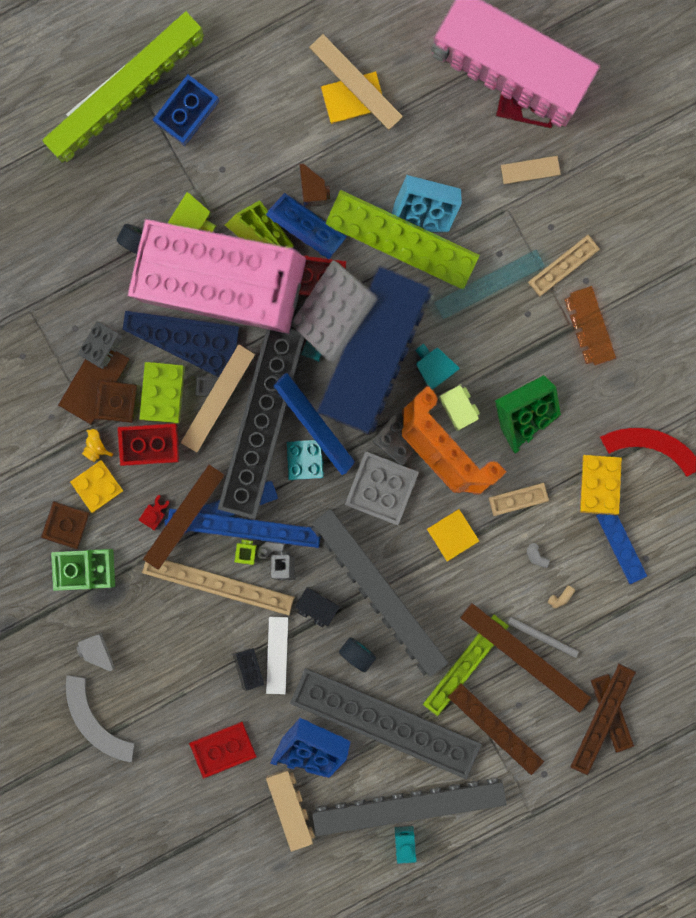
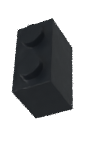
(317, 607)

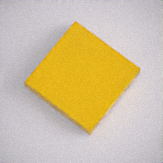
(453, 535)

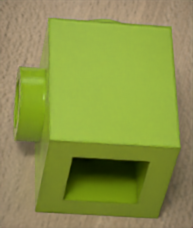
(245, 552)

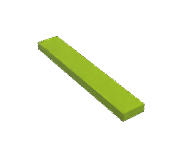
(460, 671)

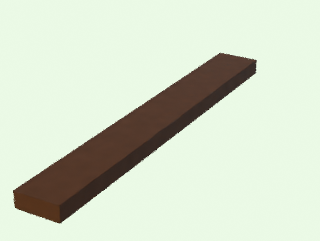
(525, 657)

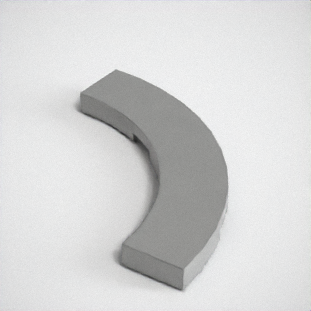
(90, 726)

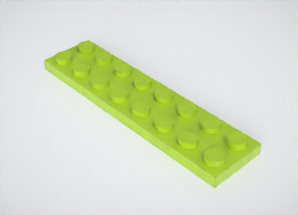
(402, 239)

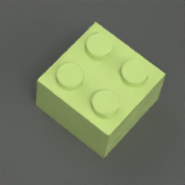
(459, 407)

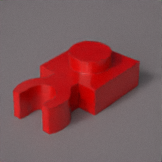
(152, 515)

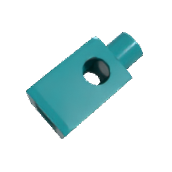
(434, 366)
(405, 844)

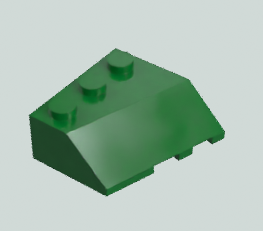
(527, 411)

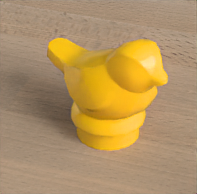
(94, 446)

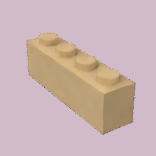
(289, 809)

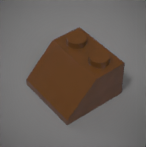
(313, 188)

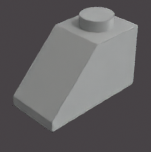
(95, 652)

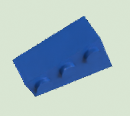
(312, 749)

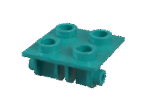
(304, 460)

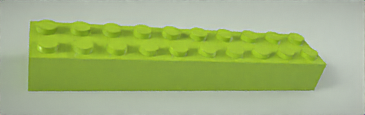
(124, 87)

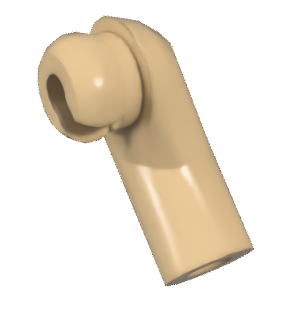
(563, 599)

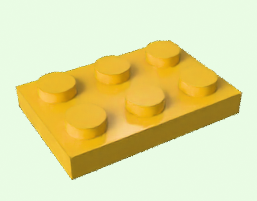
(600, 485)

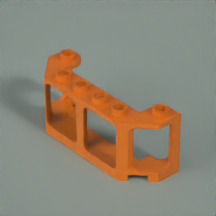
(441, 450)

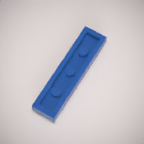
(622, 547)

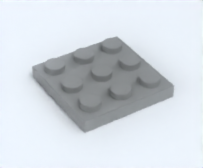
(381, 488)

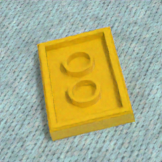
(342, 103)

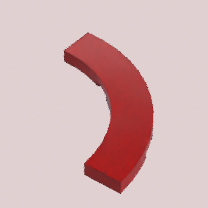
(653, 440)

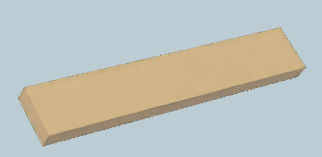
(355, 82)
(218, 398)

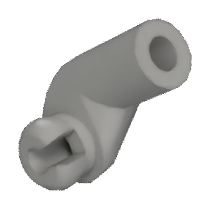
(268, 547)
(534, 556)

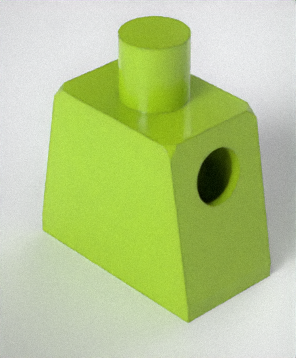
(192, 215)

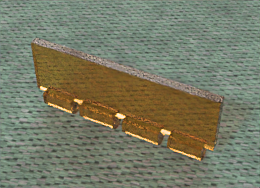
(593, 327)

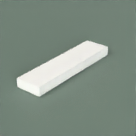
(277, 655)

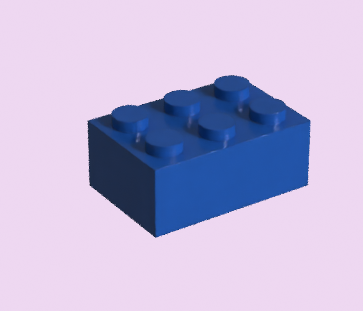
(186, 110)

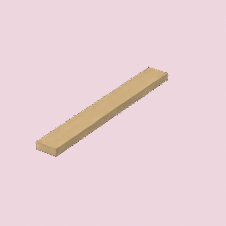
(222, 586)

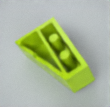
(255, 226)

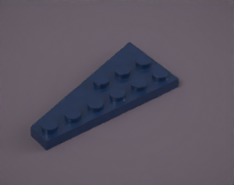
(197, 342)

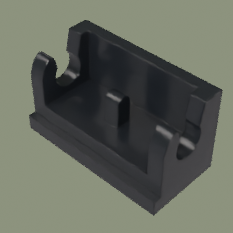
(248, 669)

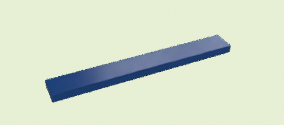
(253, 529)

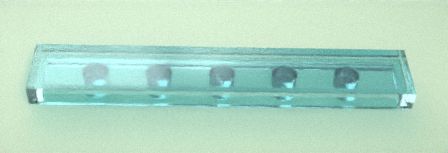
(489, 284)

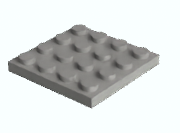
(333, 311)

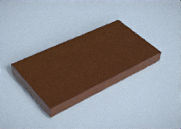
(82, 392)

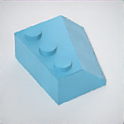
(427, 204)

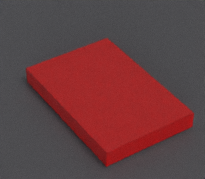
(222, 749)

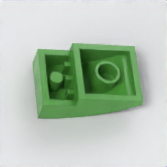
(83, 569)

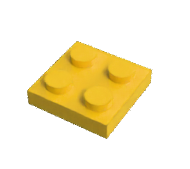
(96, 486)

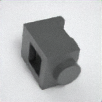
(277, 569)

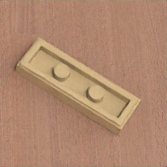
(530, 170)
(518, 499)

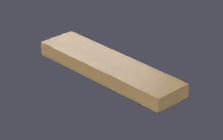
(563, 265)

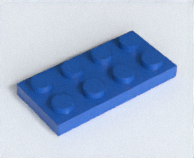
(306, 226)

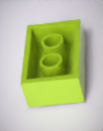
(162, 392)

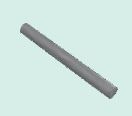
(543, 637)

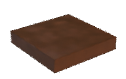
(115, 401)
(65, 525)

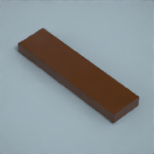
(618, 731)

